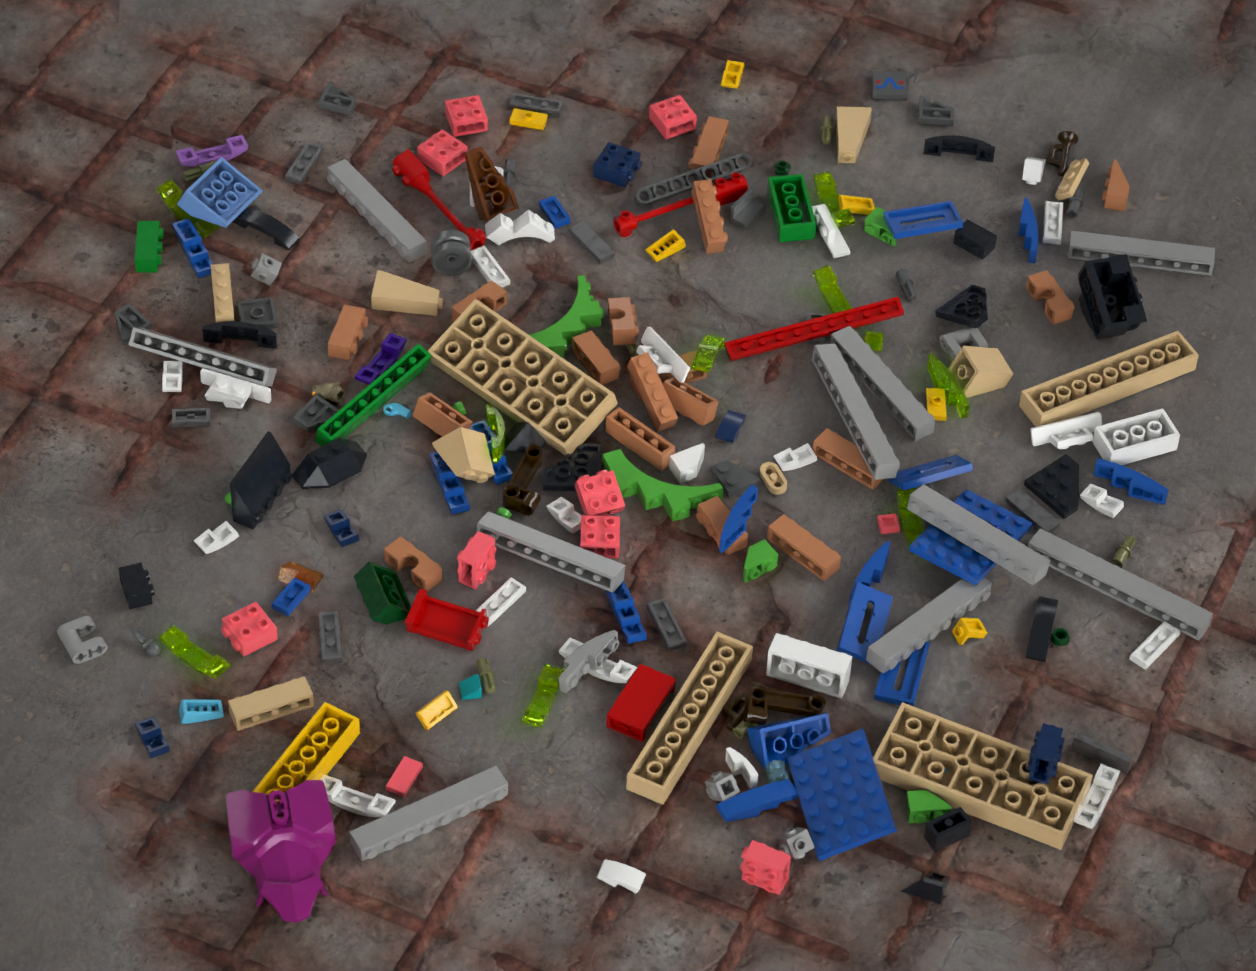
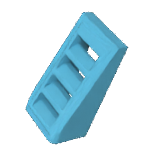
(189, 715)

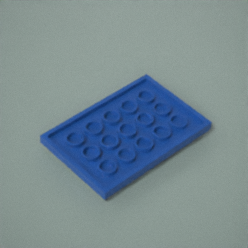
(956, 556)
(841, 794)

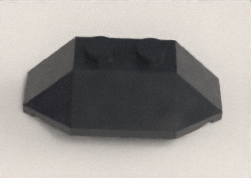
(330, 464)

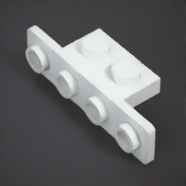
(830, 231)
(662, 355)
(234, 388)
(1067, 432)

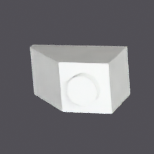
(1033, 170)
(687, 463)

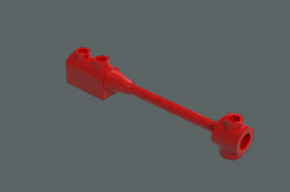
(417, 176)
(727, 191)

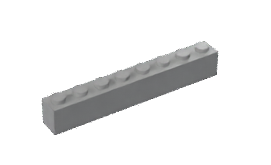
(377, 210)
(1143, 252)
(202, 356)
(883, 384)
(978, 534)
(553, 552)
(926, 623)
(428, 813)

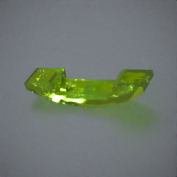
(171, 195)
(828, 195)
(828, 286)
(707, 352)
(496, 422)
(910, 522)
(192, 655)
(543, 697)

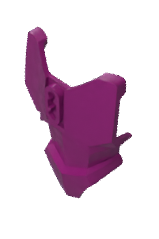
(283, 851)

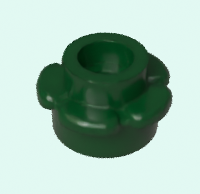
(782, 168)
(1062, 634)

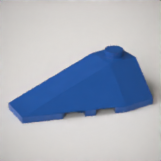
(787, 737)

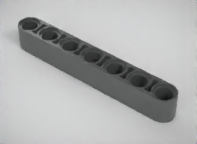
(686, 185)

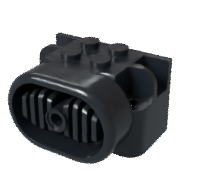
(1110, 297)

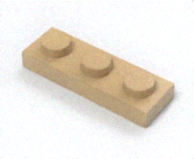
(1072, 179)

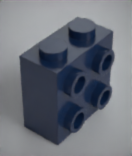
(617, 165)
(1045, 753)

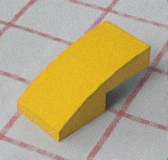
(732, 74)

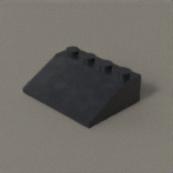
(259, 482)

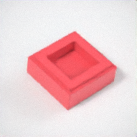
(888, 523)

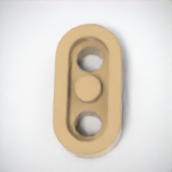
(775, 481)

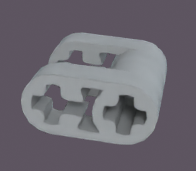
(952, 341)
(71, 634)

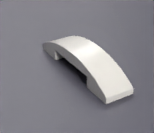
(610, 671)
(1097, 797)
(356, 801)

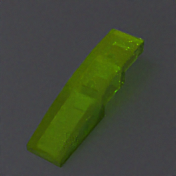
(944, 379)

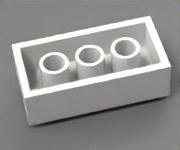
(1136, 438)
(809, 665)

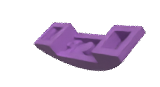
(233, 147)

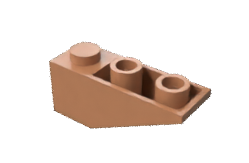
(1117, 188)

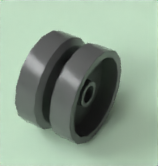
(451, 252)

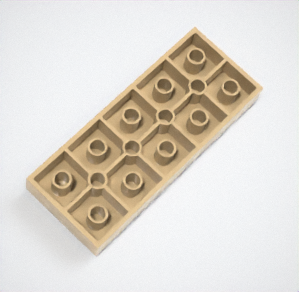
(522, 377)
(982, 776)

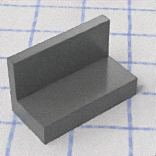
(746, 210)

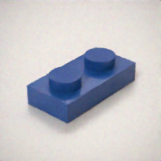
(554, 212)
(291, 597)

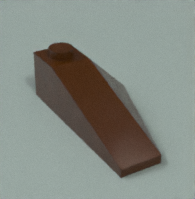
(488, 187)

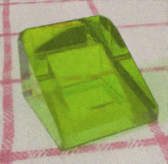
(875, 340)

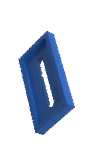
(942, 209)
(931, 472)
(860, 597)
(885, 687)

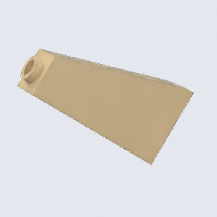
(850, 131)
(404, 295)

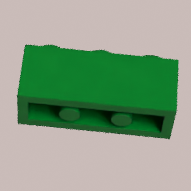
(148, 246)

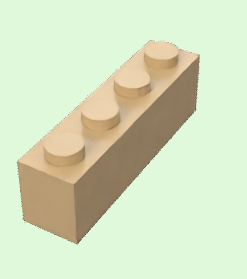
(222, 292)
(271, 703)

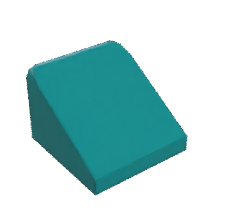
(470, 688)

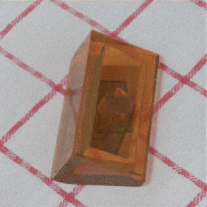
(292, 570)

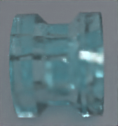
(776, 771)

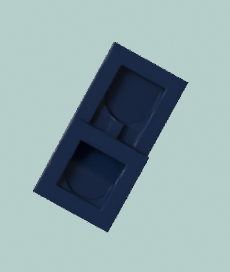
(730, 426)
(341, 528)
(152, 737)

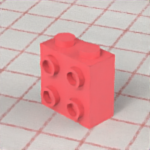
(466, 115)
(672, 117)
(442, 152)
(599, 494)
(601, 535)
(476, 560)
(249, 629)
(765, 867)

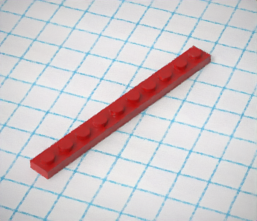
(813, 328)

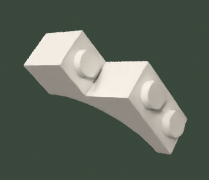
(526, 225)

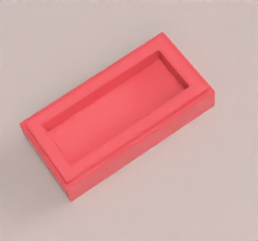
(404, 776)

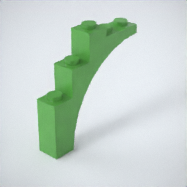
(582, 315)
(653, 493)

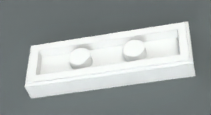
(1052, 222)
(489, 267)
(502, 599)
(1155, 645)

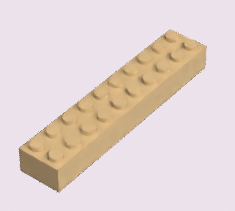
(1109, 380)
(689, 718)

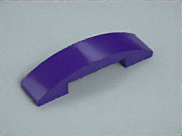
(386, 357)

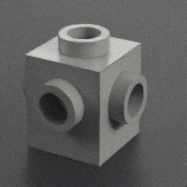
(265, 269)
(721, 786)
(795, 842)

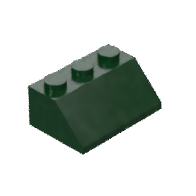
(382, 594)

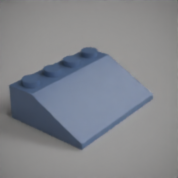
(219, 194)

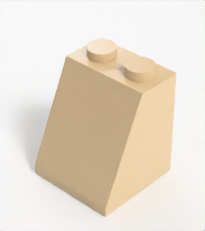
(980, 370)
(466, 454)

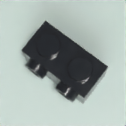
(975, 239)
(136, 586)
(947, 829)

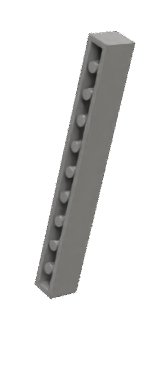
(855, 411)
(1121, 585)

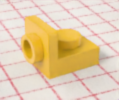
(968, 628)

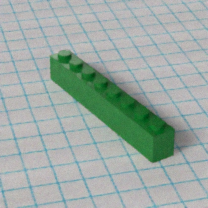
(374, 396)

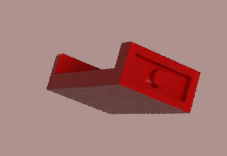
(446, 621)
(640, 702)

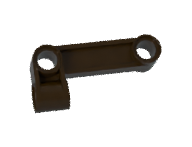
(515, 493)
(769, 699)

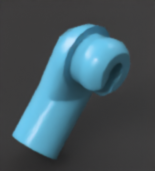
(397, 409)

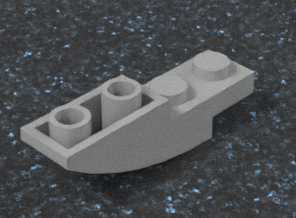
(589, 655)

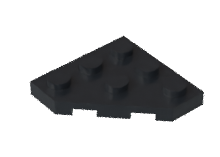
(966, 308)
(565, 473)
(1057, 485)

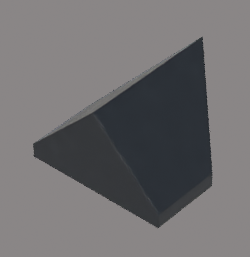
(521, 436)
(930, 887)

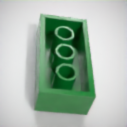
(791, 208)

